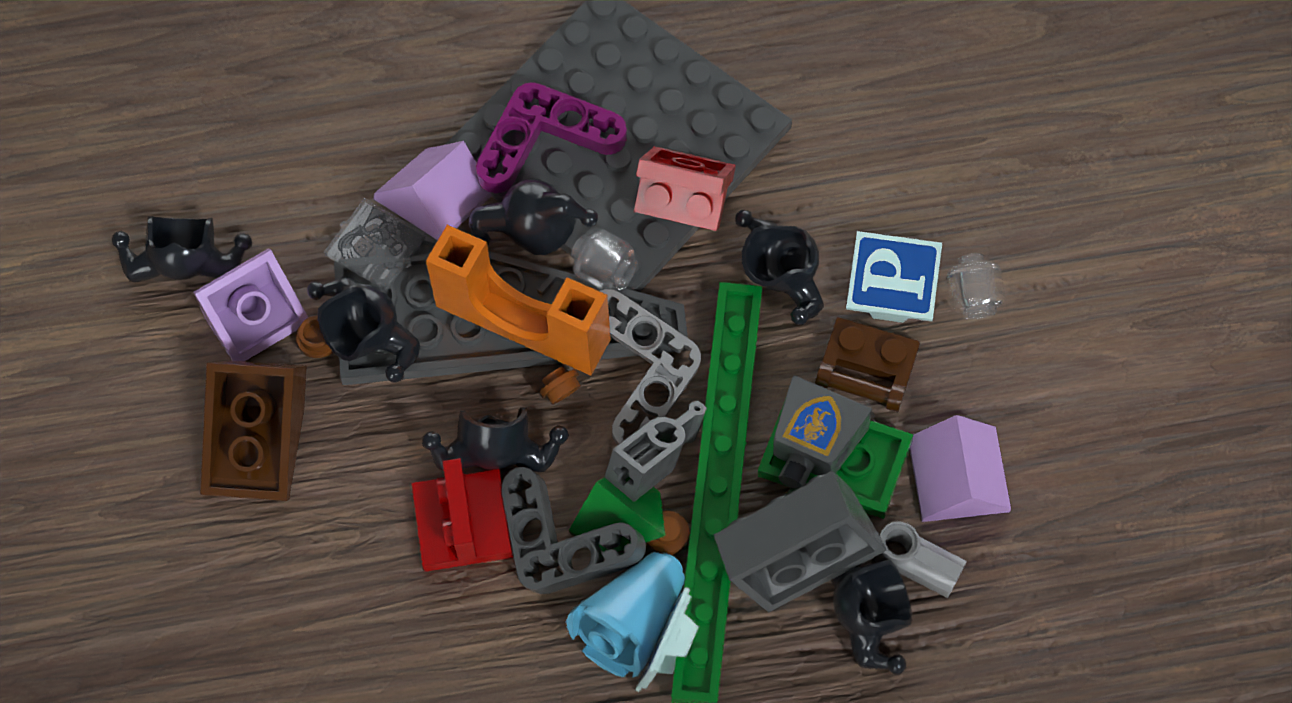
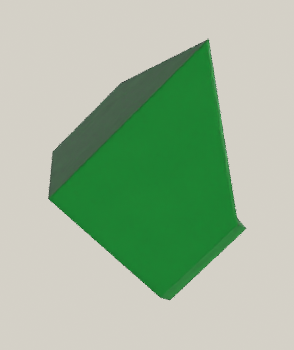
(610, 506)

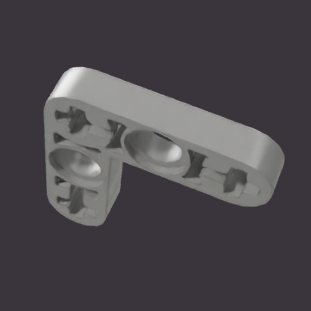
(661, 370)

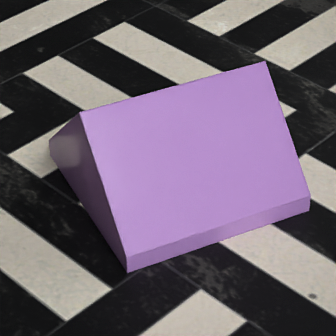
(435, 189)
(251, 306)
(958, 470)

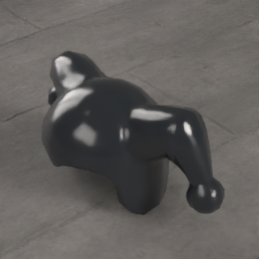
(532, 217)
(178, 250)
(782, 261)
(361, 322)
(496, 444)
(869, 605)

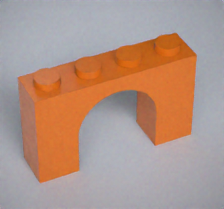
(568, 330)

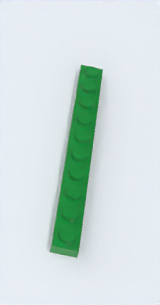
(718, 488)

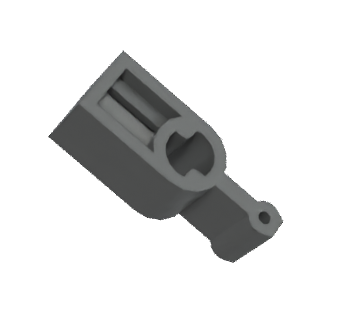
(652, 451)

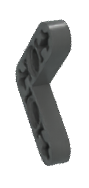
(553, 553)

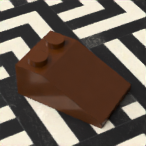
(251, 428)

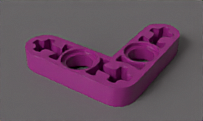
(534, 121)

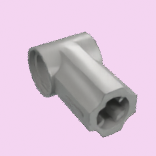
(923, 561)

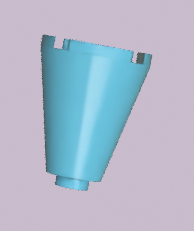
(628, 614)

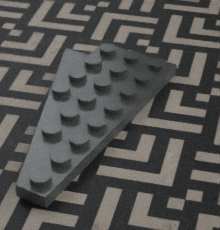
(459, 346)

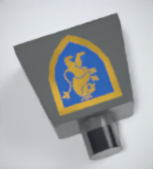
(816, 431)

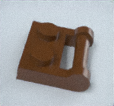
(871, 353)

